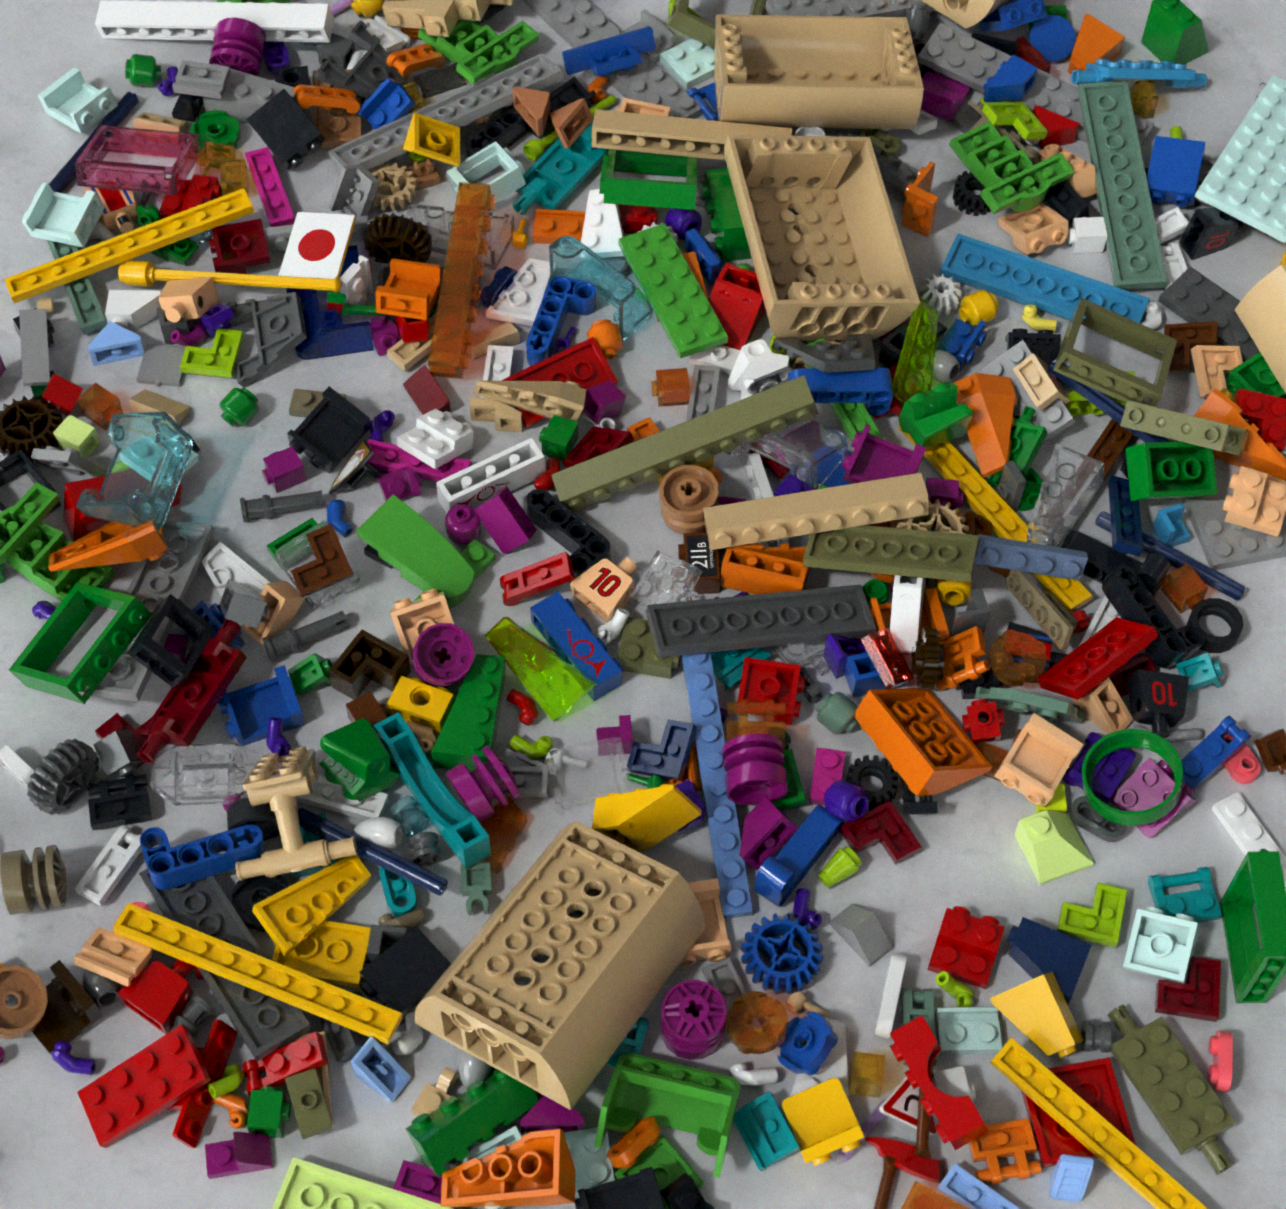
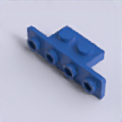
(610, 53)

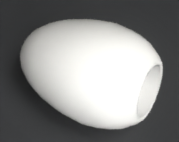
(380, 831)

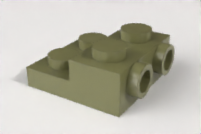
(639, 654)

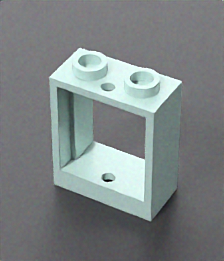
(484, 162)

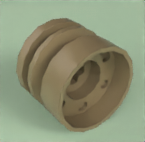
(26, 880)

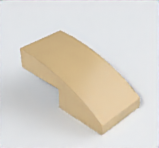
(488, 410)

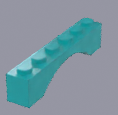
(453, 821)

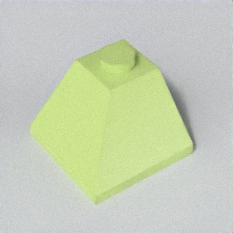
(1052, 845)

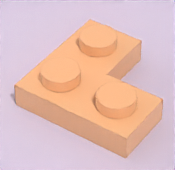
(1212, 364)

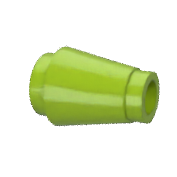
(840, 866)

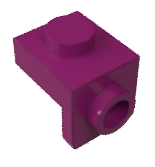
(383, 333)

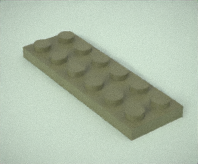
(894, 552)

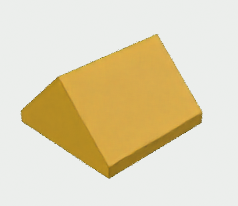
(433, 139)

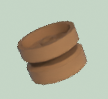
(684, 495)
(30, 1004)

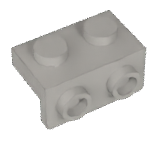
(354, 191)

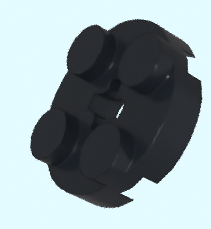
(245, 895)

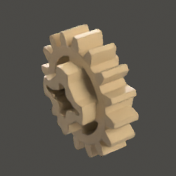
(394, 187)

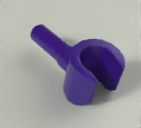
(565, 342)

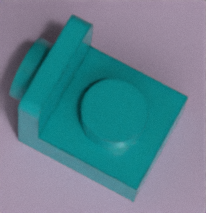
(1201, 671)

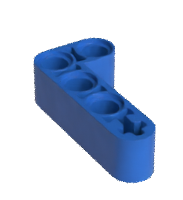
(560, 297)
(865, 386)
(246, 839)
(782, 874)

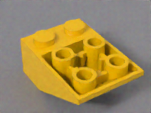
(643, 816)

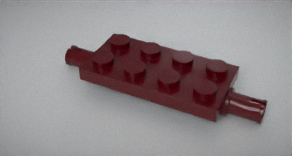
(195, 697)

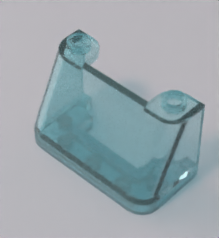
(575, 260)
(143, 471)

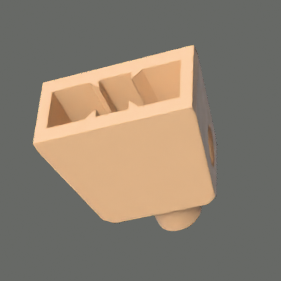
(188, 298)

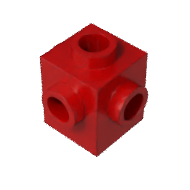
(980, 731)

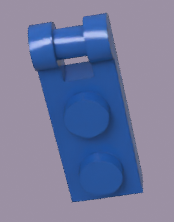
(1213, 752)

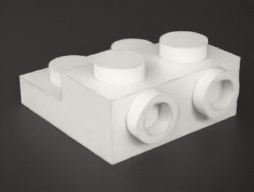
(437, 438)

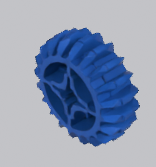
(762, 940)

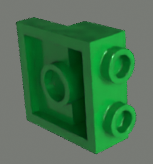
(1254, 376)

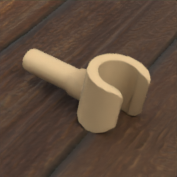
(46, 303)
(798, 1001)

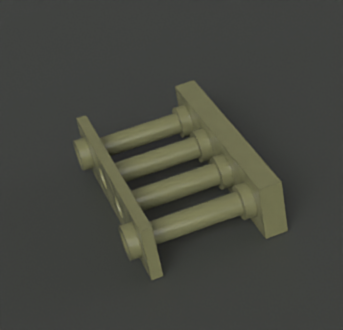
(1184, 428)

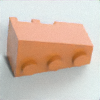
(764, 570)

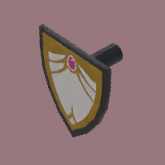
(357, 468)

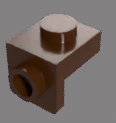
(1273, 751)

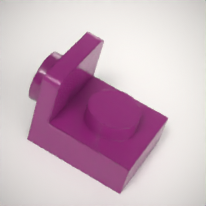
(400, 482)

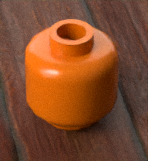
(607, 337)

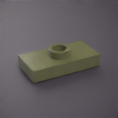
(309, 1103)

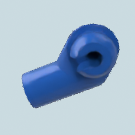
(334, 516)

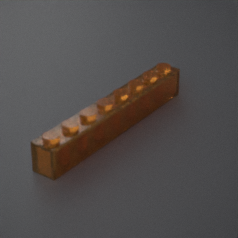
(460, 280)

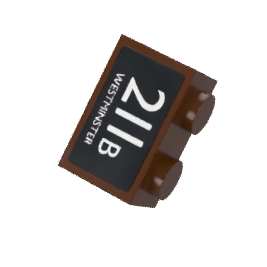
(697, 552)

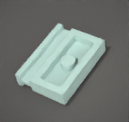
(968, 1030)

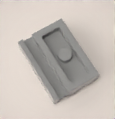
(201, 79)

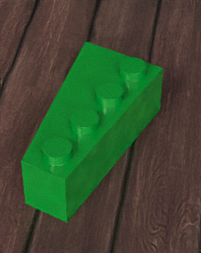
(725, 216)
(469, 1119)

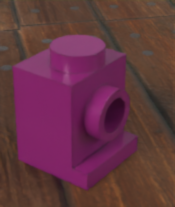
(945, 491)

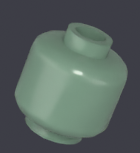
(837, 712)

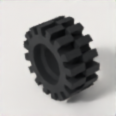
(967, 200)
(877, 769)

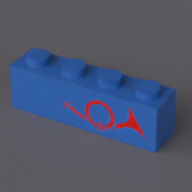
(575, 643)

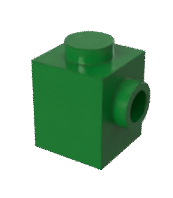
(559, 437)
(268, 1112)

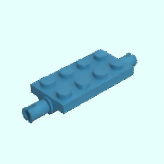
(1175, 74)

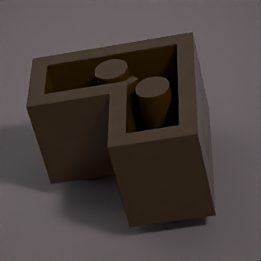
(368, 660)

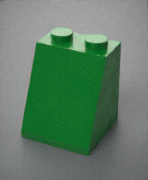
(1174, 32)

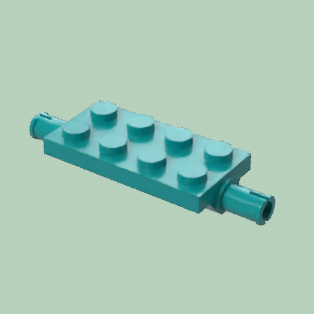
(559, 173)

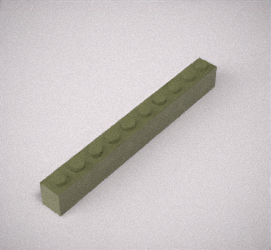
(685, 444)

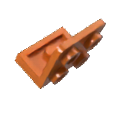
(920, 204)

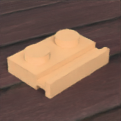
(113, 956)

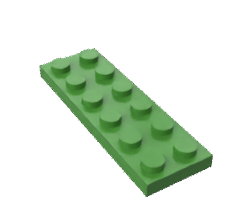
(672, 291)

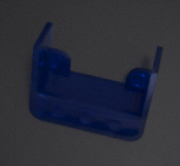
(325, 329)

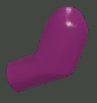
(193, 338)

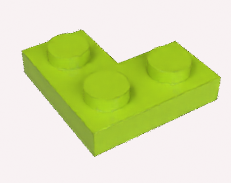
(1017, 115)
(214, 361)
(1097, 924)

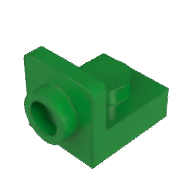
(1031, 490)
(310, 673)

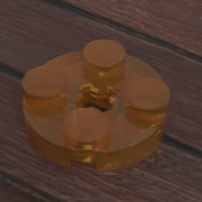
(1021, 644)
(762, 1039)

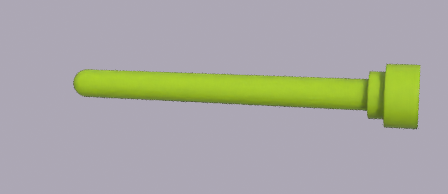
(534, 148)

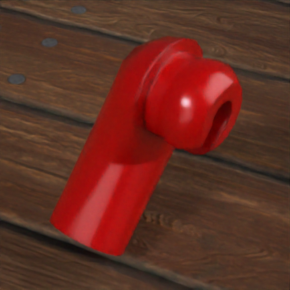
(545, 481)
(526, 705)

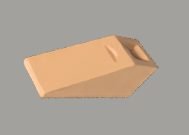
(1084, 176)

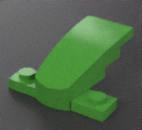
(480, 49)
(1006, 172)
(29, 542)
(422, 552)

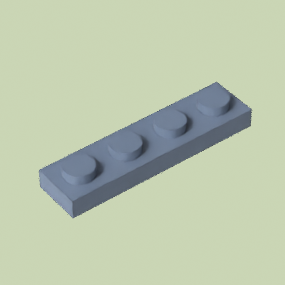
(1031, 557)

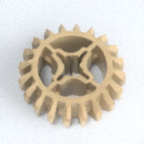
(941, 520)

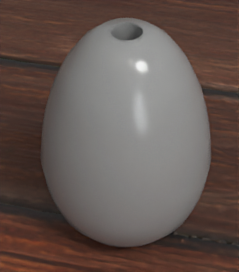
(945, 366)
(472, 1069)

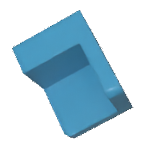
(1170, 527)

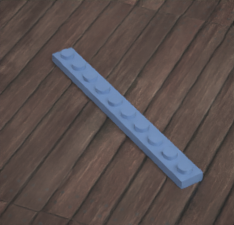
(719, 810)

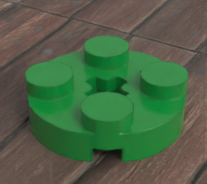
(218, 120)

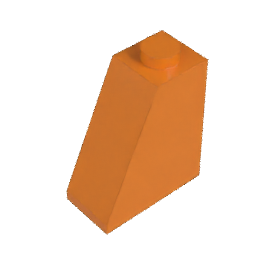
(1094, 42)

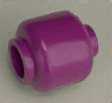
(462, 524)

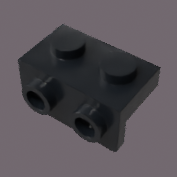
(570, 92)
(187, 107)

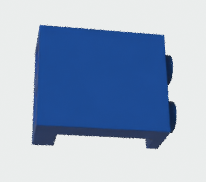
(1013, 14)
(1175, 170)
(255, 704)

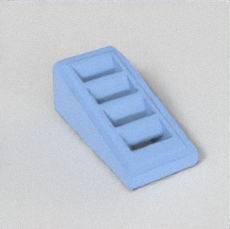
(1070, 1177)

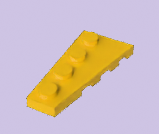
(308, 903)

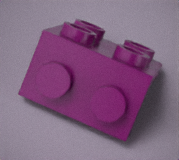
(942, 96)
(1148, 788)

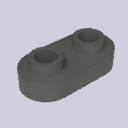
(1094, 822)

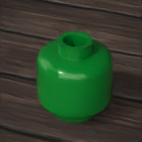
(142, 70)
(239, 406)

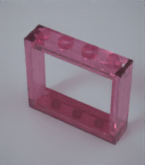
(96, 173)

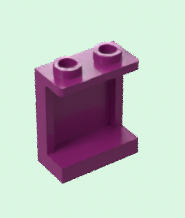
(879, 459)

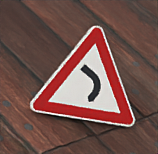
(903, 1106)

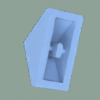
(114, 345)
(379, 1070)

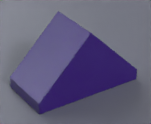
(838, 649)

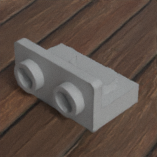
(663, 36)

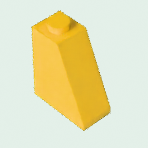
(1041, 1014)

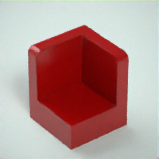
(62, 393)

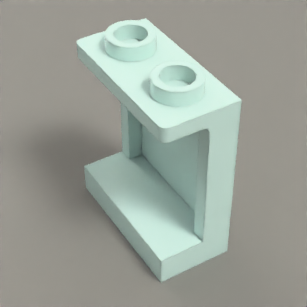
(76, 101)
(62, 216)

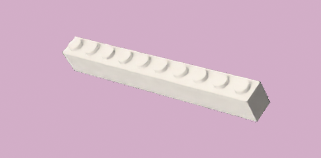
(198, 20)

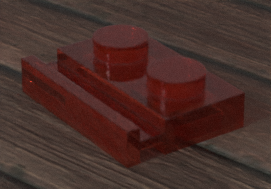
(887, 658)

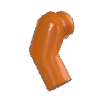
(597, 85)

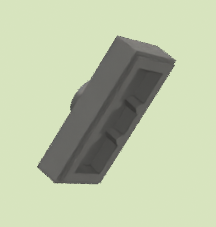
(1011, 485)

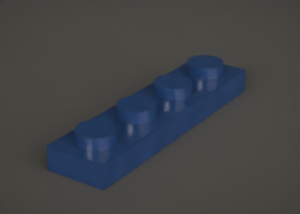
(1124, 518)

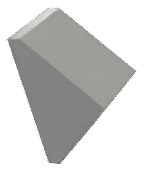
(862, 933)

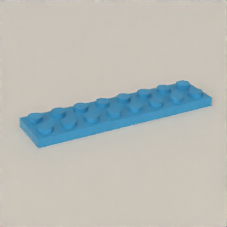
(1034, 281)

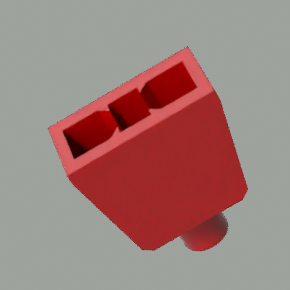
(159, 993)

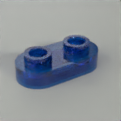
(502, 280)

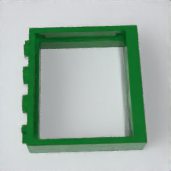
(648, 192)
(62, 626)
(1253, 969)

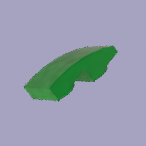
(177, 252)

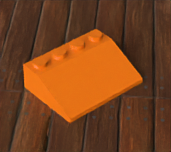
(920, 739)

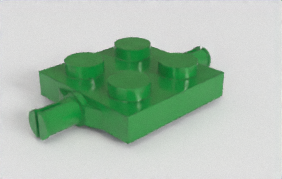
(1025, 444)

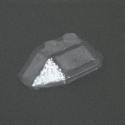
(203, 773)

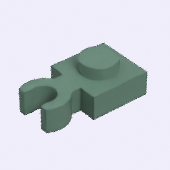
(476, 884)

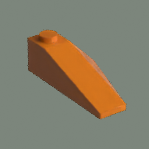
(992, 404)
(1256, 453)
(524, 1173)

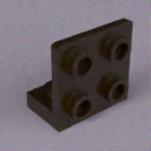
(67, 1010)

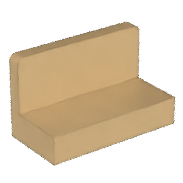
(1039, 382)

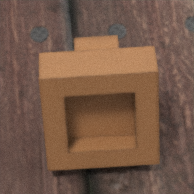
(425, 174)

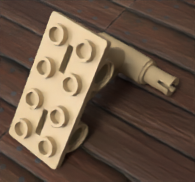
(279, 783)

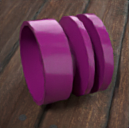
(238, 45)
(458, 649)
(754, 769)
(483, 784)
(691, 1036)

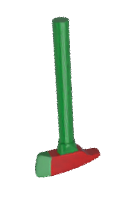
(337, 302)

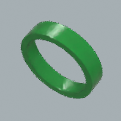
(1127, 739)

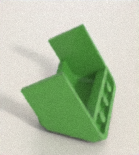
(675, 1097)

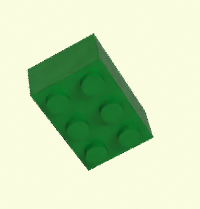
(1170, 471)

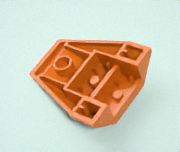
(111, 545)

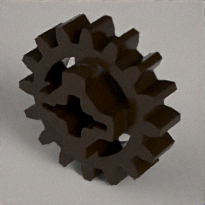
(927, 658)

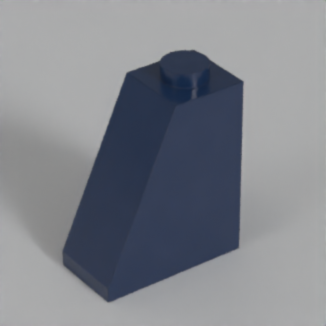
(1045, 950)

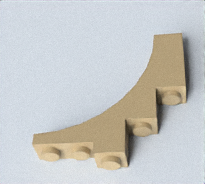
(436, 15)

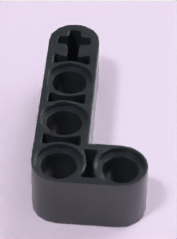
(505, 130)
(546, 510)
(1104, 560)
(1137, 604)

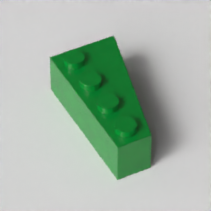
(473, 716)

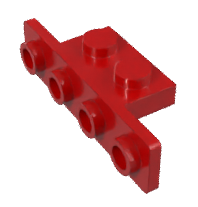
(197, 1105)

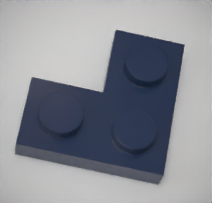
(670, 757)

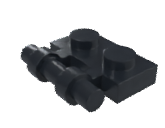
(119, 808)

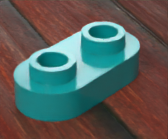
(396, 891)

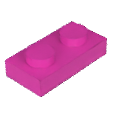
(827, 770)

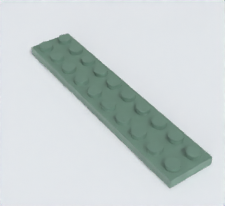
(1121, 186)

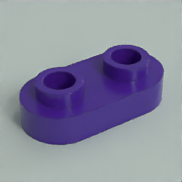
(275, 56)

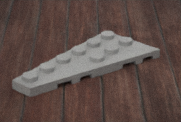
(1230, 544)

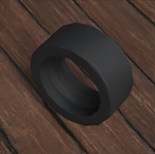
(1227, 612)
(242, 813)

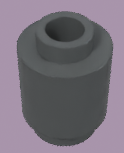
(917, 20)

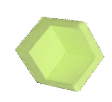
(77, 435)

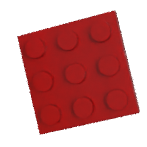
(1096, 1086)

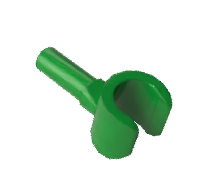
(651, 782)

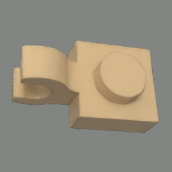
(432, 1096)

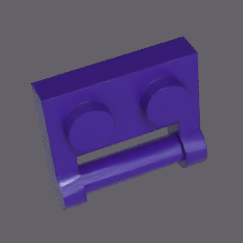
(1106, 774)

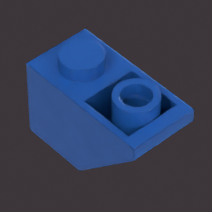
(1011, 81)
(862, 675)

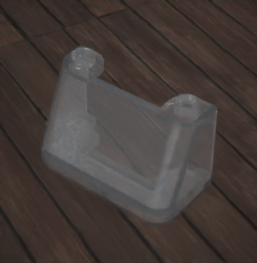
(805, 448)

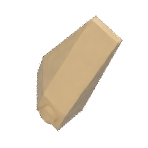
(537, 397)

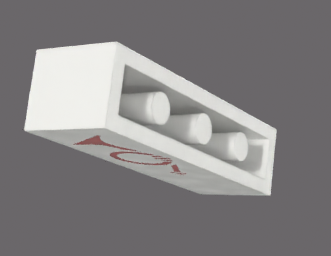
(482, 480)

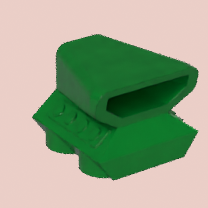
(935, 416)
(357, 760)

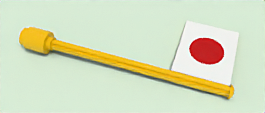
(310, 261)

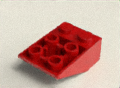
(737, 304)

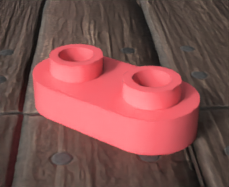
(1234, 764)
(1221, 1071)

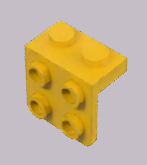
(822, 1121)

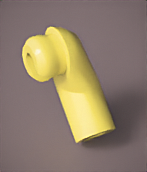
(1035, 321)

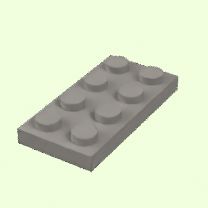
(1054, 417)

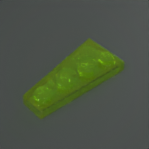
(917, 356)
(544, 674)

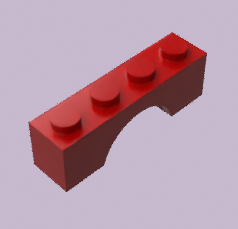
(957, 1115)

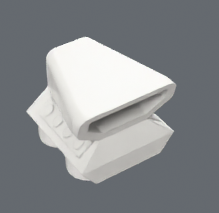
(758, 369)

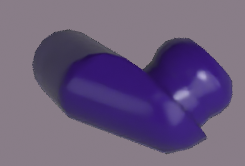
(275, 740)
(802, 910)
(68, 1062)

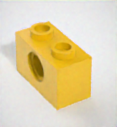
(412, 691)

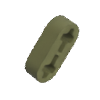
(888, 143)

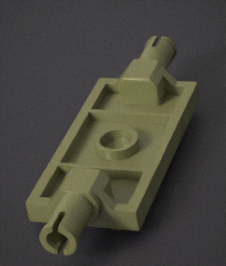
(1172, 1087)

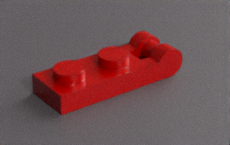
(536, 578)
(285, 1062)

